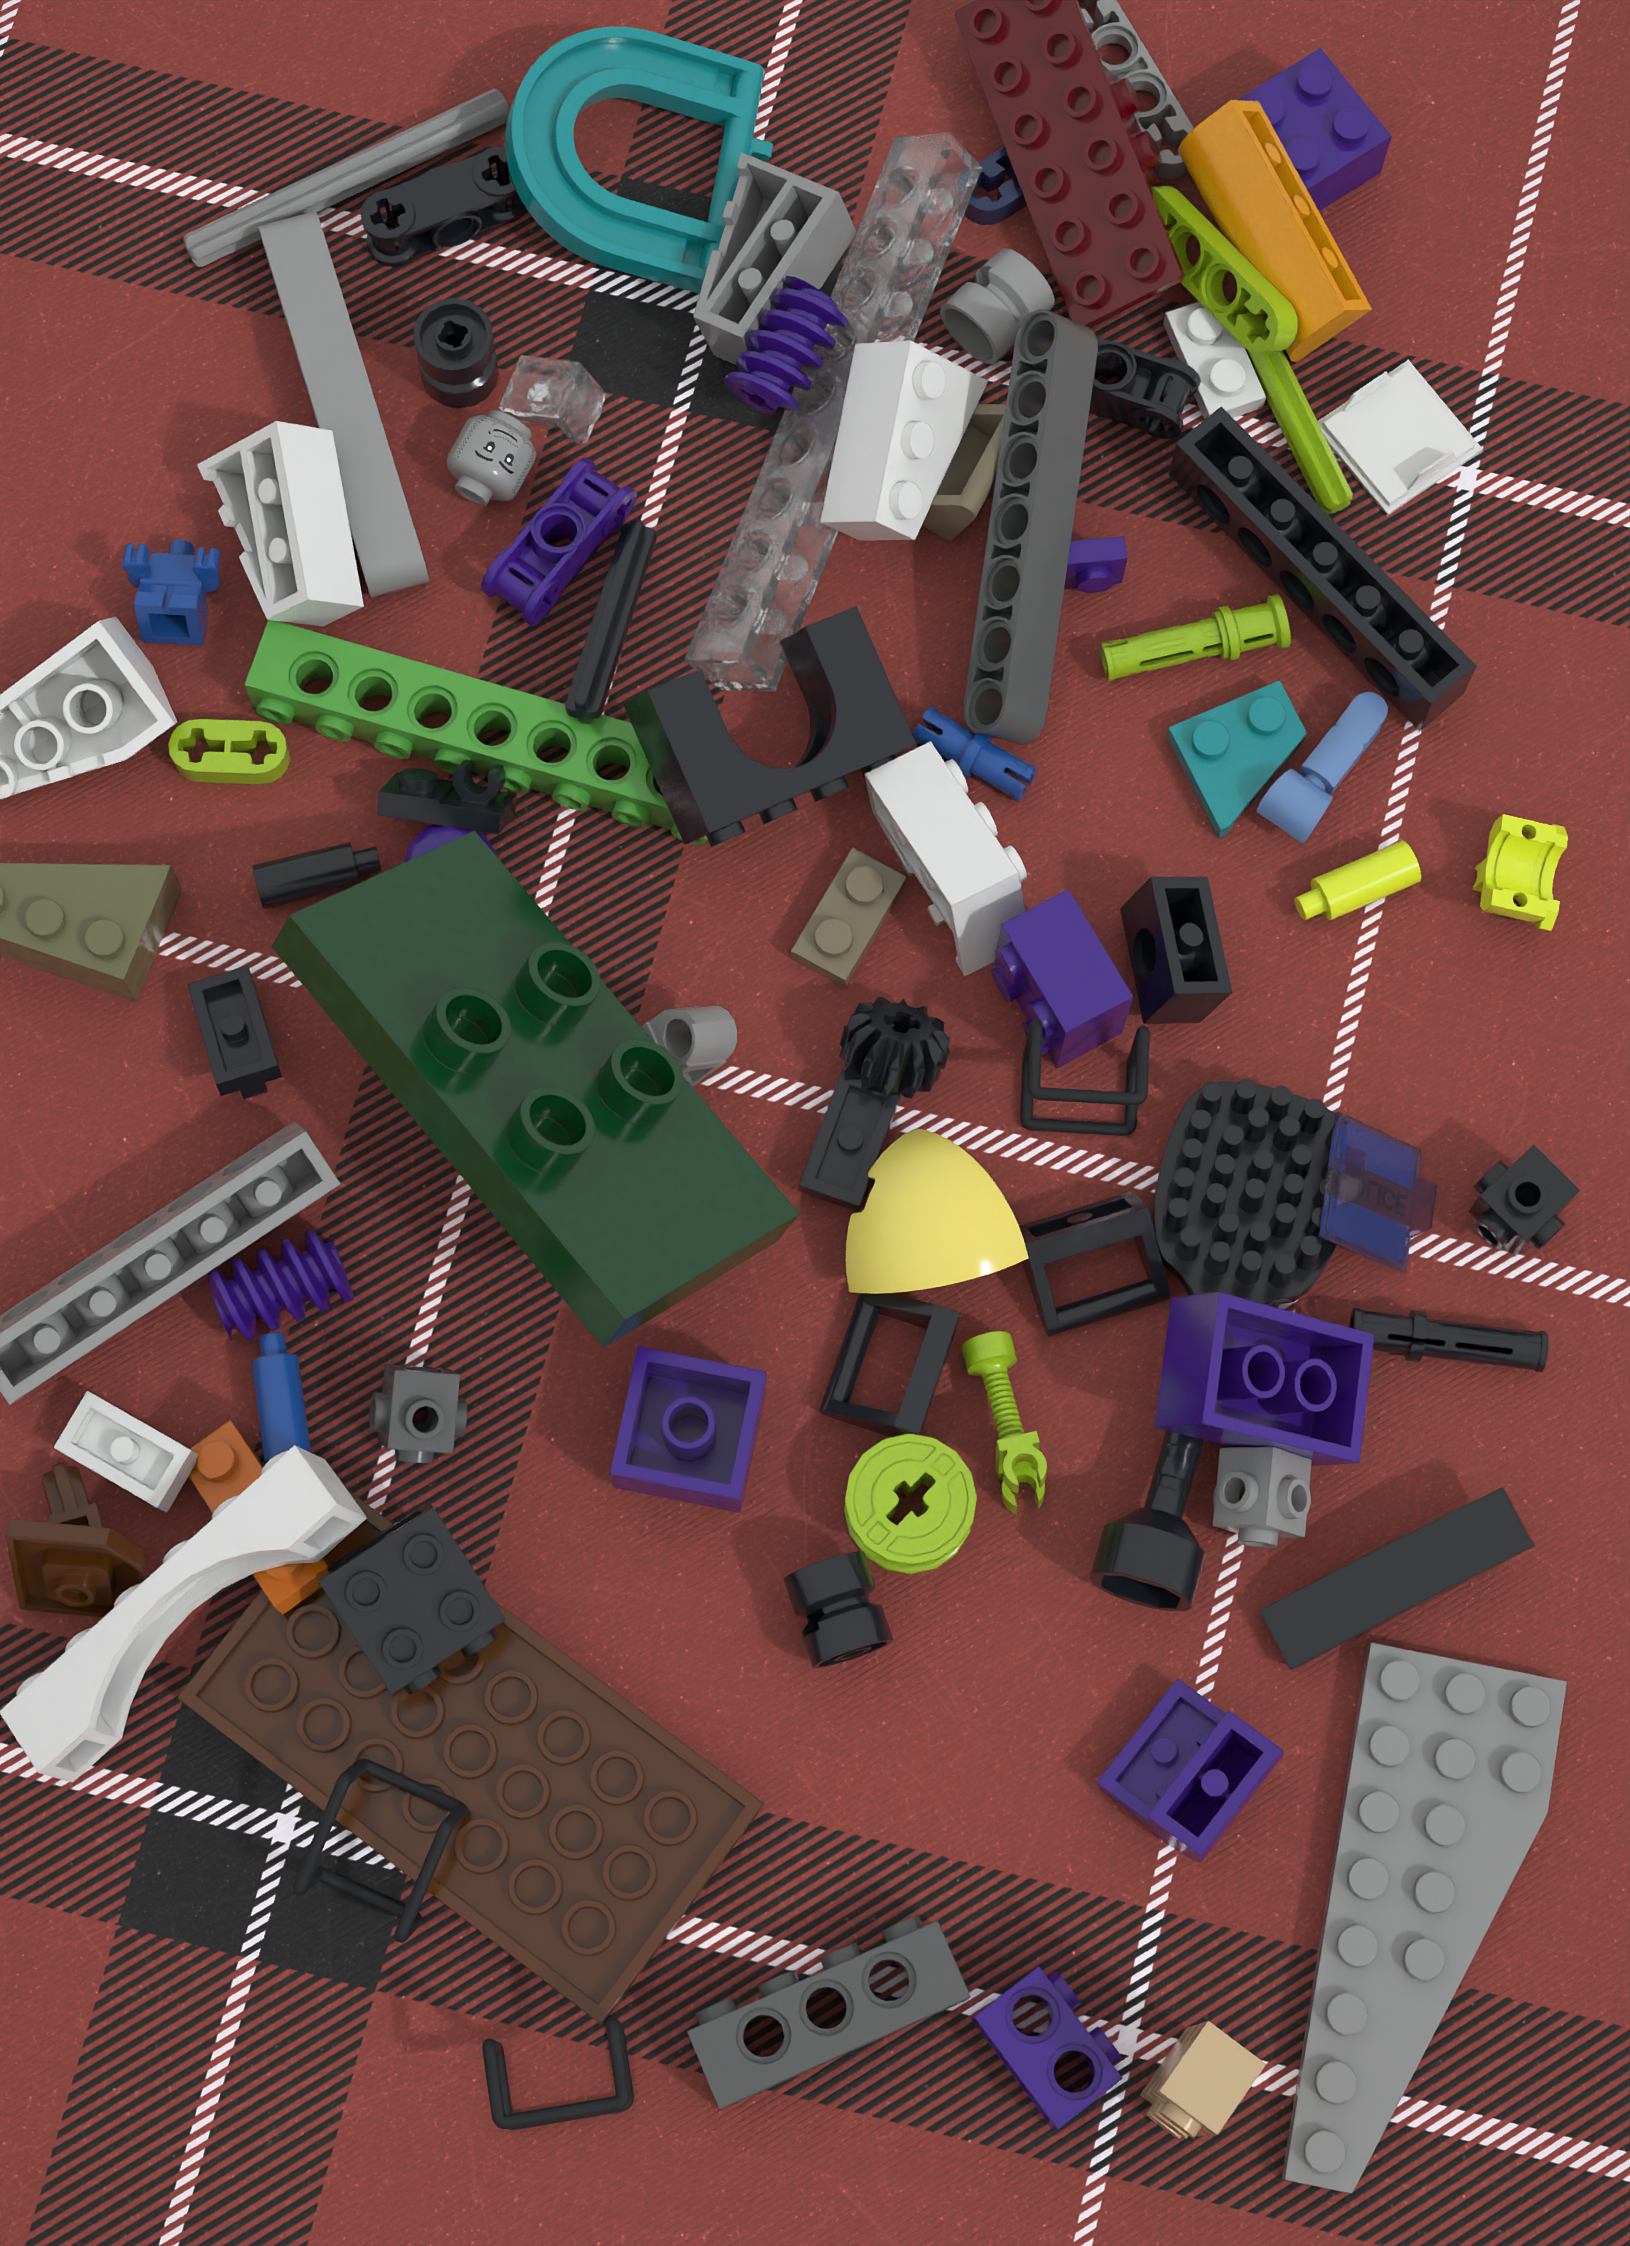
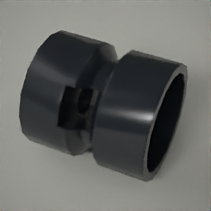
(456, 353)
(838, 1609)

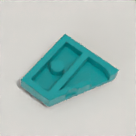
(1237, 751)

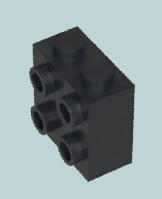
(412, 1600)

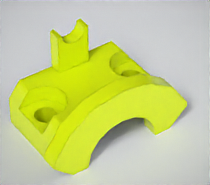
(1521, 870)

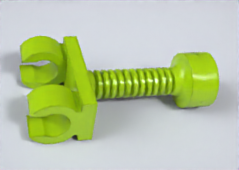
(1016, 1451)

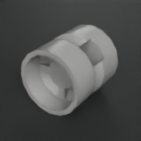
(989, 312)

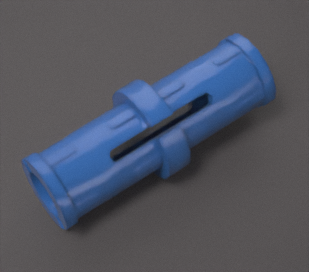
(975, 754)

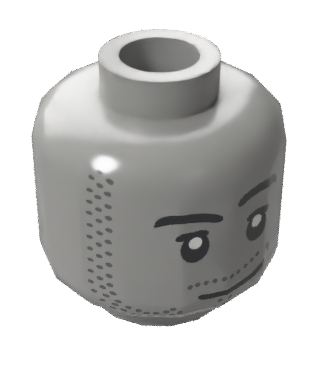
(491, 458)

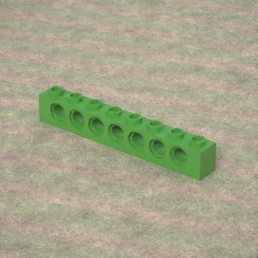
(294, 656)

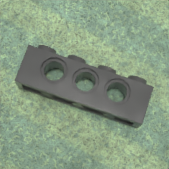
(931, 1988)

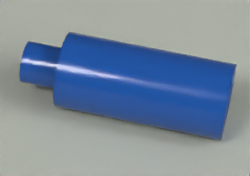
(279, 1397)

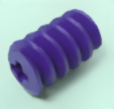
(785, 347)
(279, 1285)

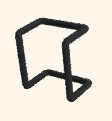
(1135, 1094)
(409, 1914)
(500, 2094)

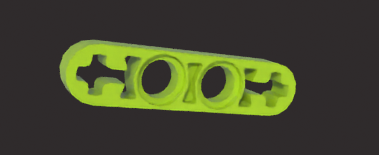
(1207, 277)

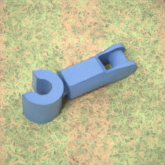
(1301, 798)

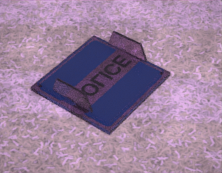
(1374, 1193)

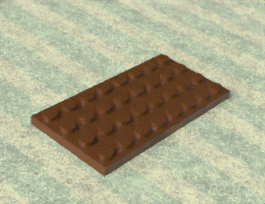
(580, 1807)

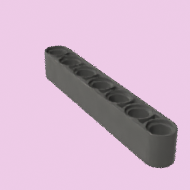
(1030, 527)

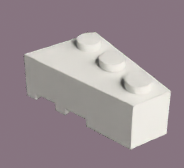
(949, 850)

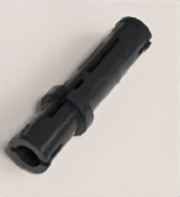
(1450, 1340)

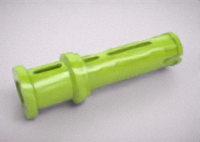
(1223, 634)

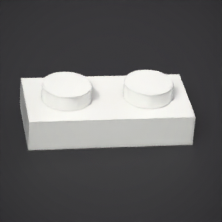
(1218, 359)
(127, 1451)

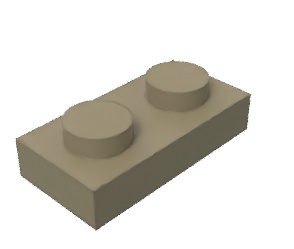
(848, 917)

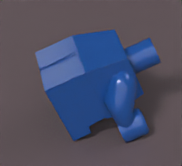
(172, 591)

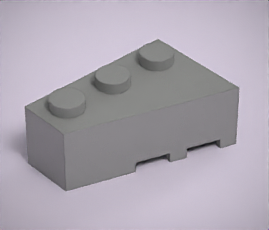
(770, 232)

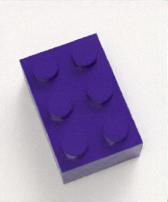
(1264, 1378)

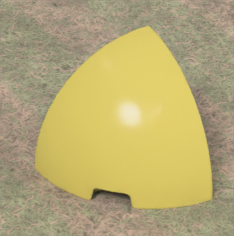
(929, 1220)

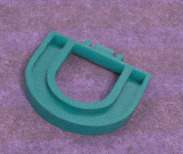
(644, 69)

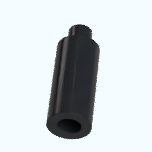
(313, 873)

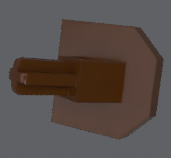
(71, 1558)

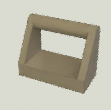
(969, 474)

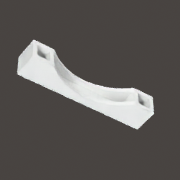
(84, 1697)

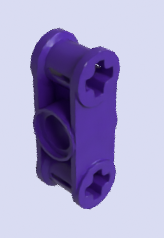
(534, 573)

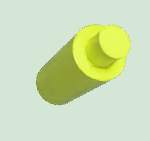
(1360, 882)

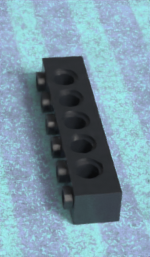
(1321, 569)

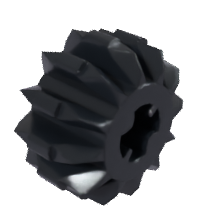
(894, 1047)

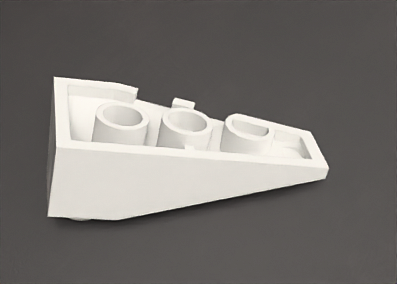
(80, 710)

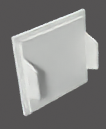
(1398, 437)

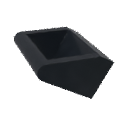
(1084, 1231)
(940, 1326)

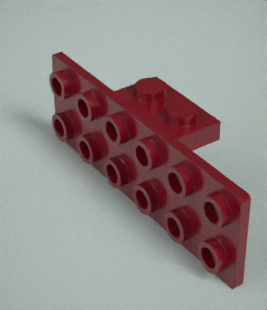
(1074, 152)

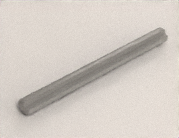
(349, 176)

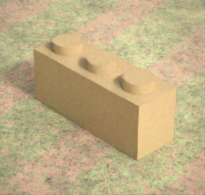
(1200, 2082)

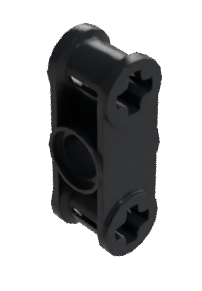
(441, 208)
(1142, 389)

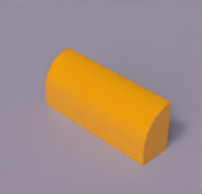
(1273, 220)

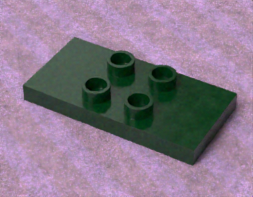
(536, 1084)

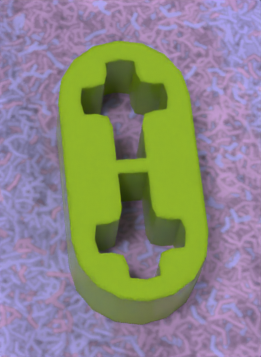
(232, 738)

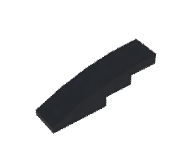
(1397, 1578)

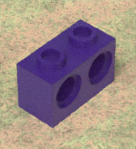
(1034, 2057)

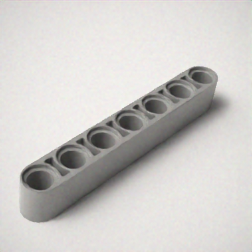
(344, 403)

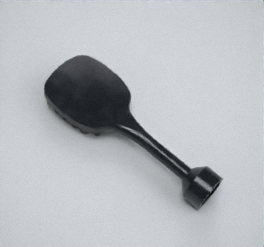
(1233, 1218)

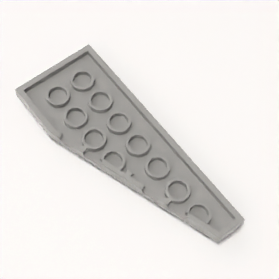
(1430, 1833)

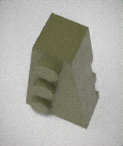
(87, 920)

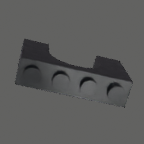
(716, 785)

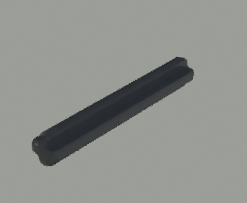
(611, 622)

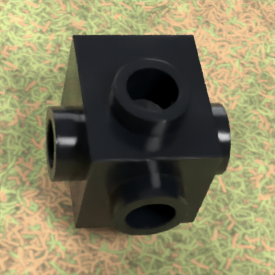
(1522, 1202)

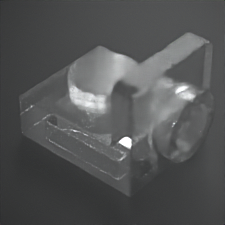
(555, 395)

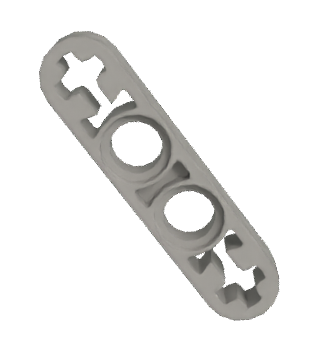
(1143, 75)

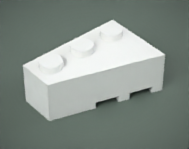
(896, 438)
(292, 520)

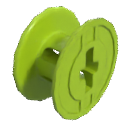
(947, 1507)

